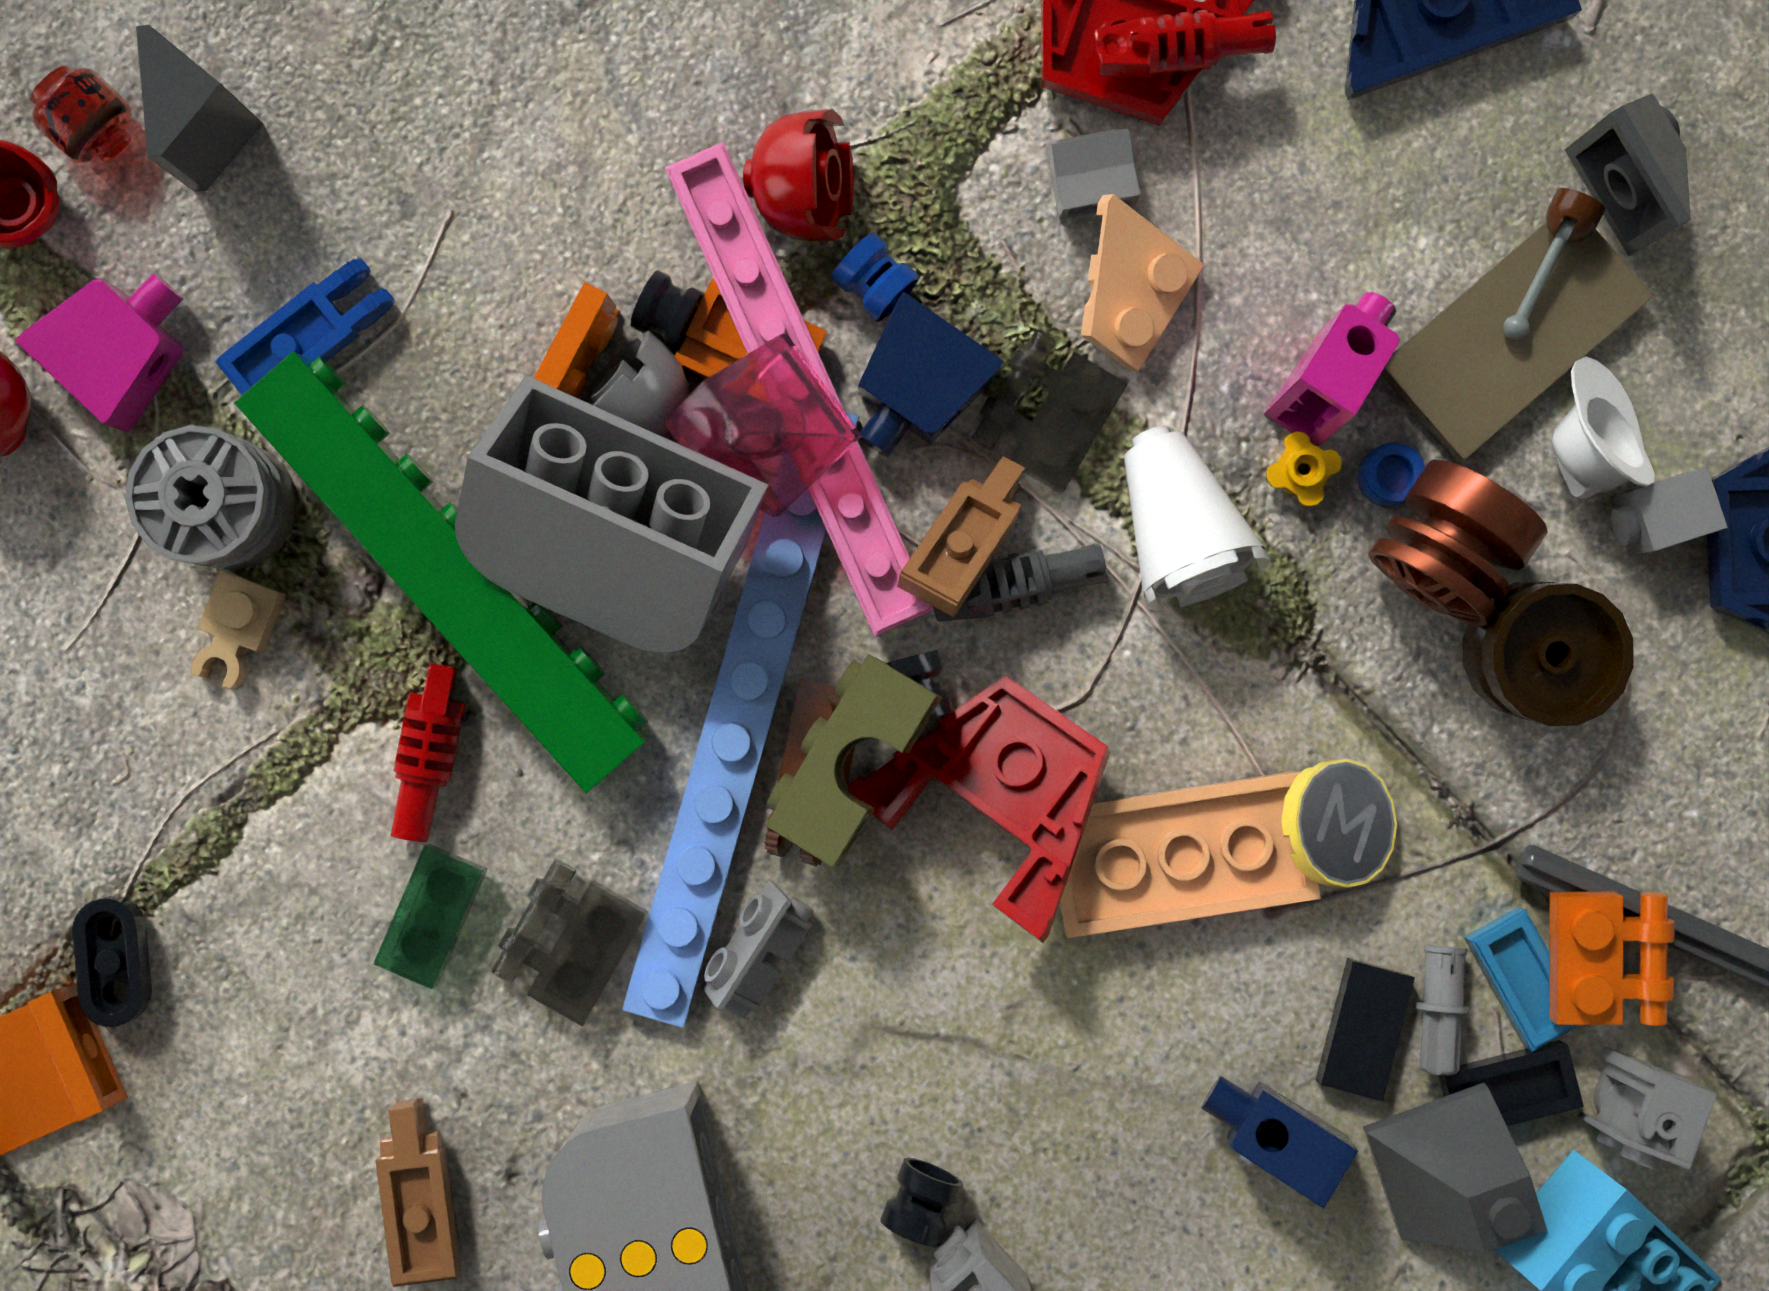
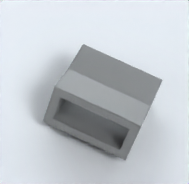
(1091, 167)

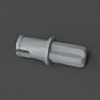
(1442, 1009)

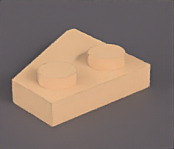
(1133, 284)

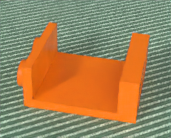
(52, 1069)

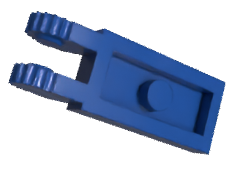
(307, 326)

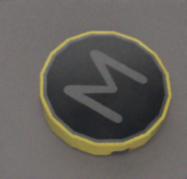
(1339, 823)

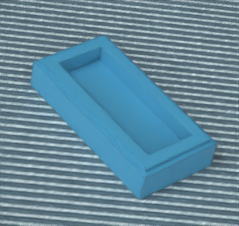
(1518, 973)

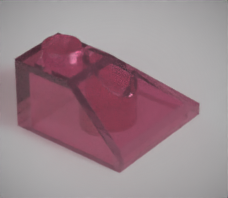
(767, 421)

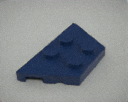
(1415, 36)
(1741, 552)

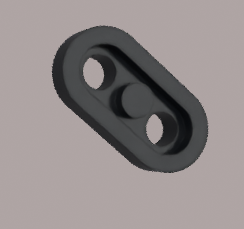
(105, 959)

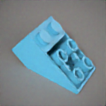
(1602, 1240)

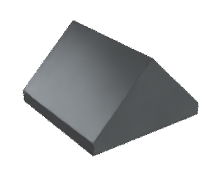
(188, 115)

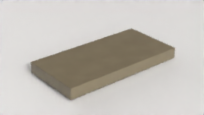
(1472, 378)

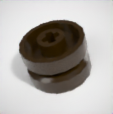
(1550, 654)

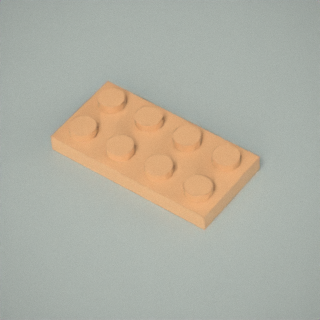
(1183, 857)

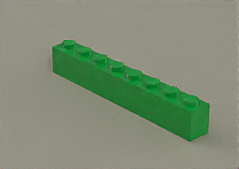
(416, 543)

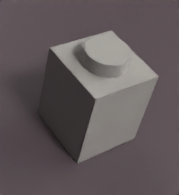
(1667, 512)

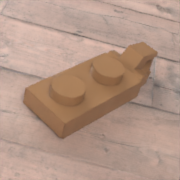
(964, 539)
(416, 1199)

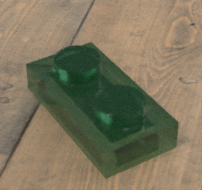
(430, 916)

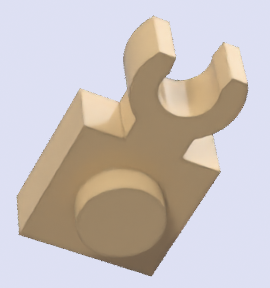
(239, 617)

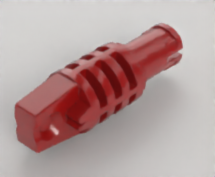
(1179, 42)
(426, 752)

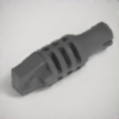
(1030, 580)

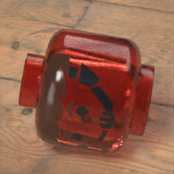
(81, 115)

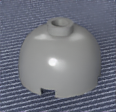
(642, 385)

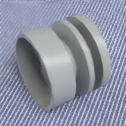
(247, 493)

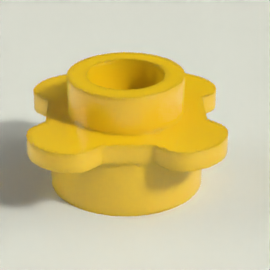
(1285, 472)

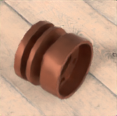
(1463, 532)

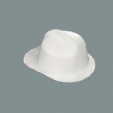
(1600, 436)

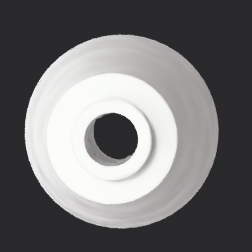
(1184, 523)

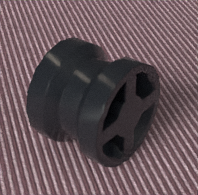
(665, 309)

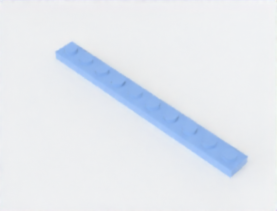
(726, 763)

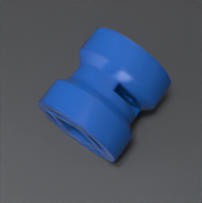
(874, 276)

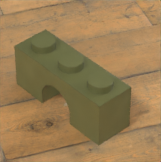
(816, 804)

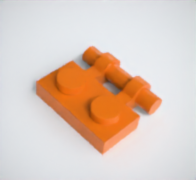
(1588, 958)

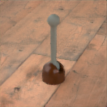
(1569, 219)

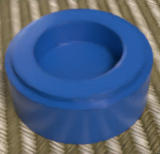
(1389, 473)

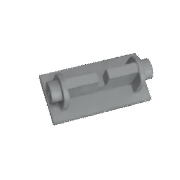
(768, 923)

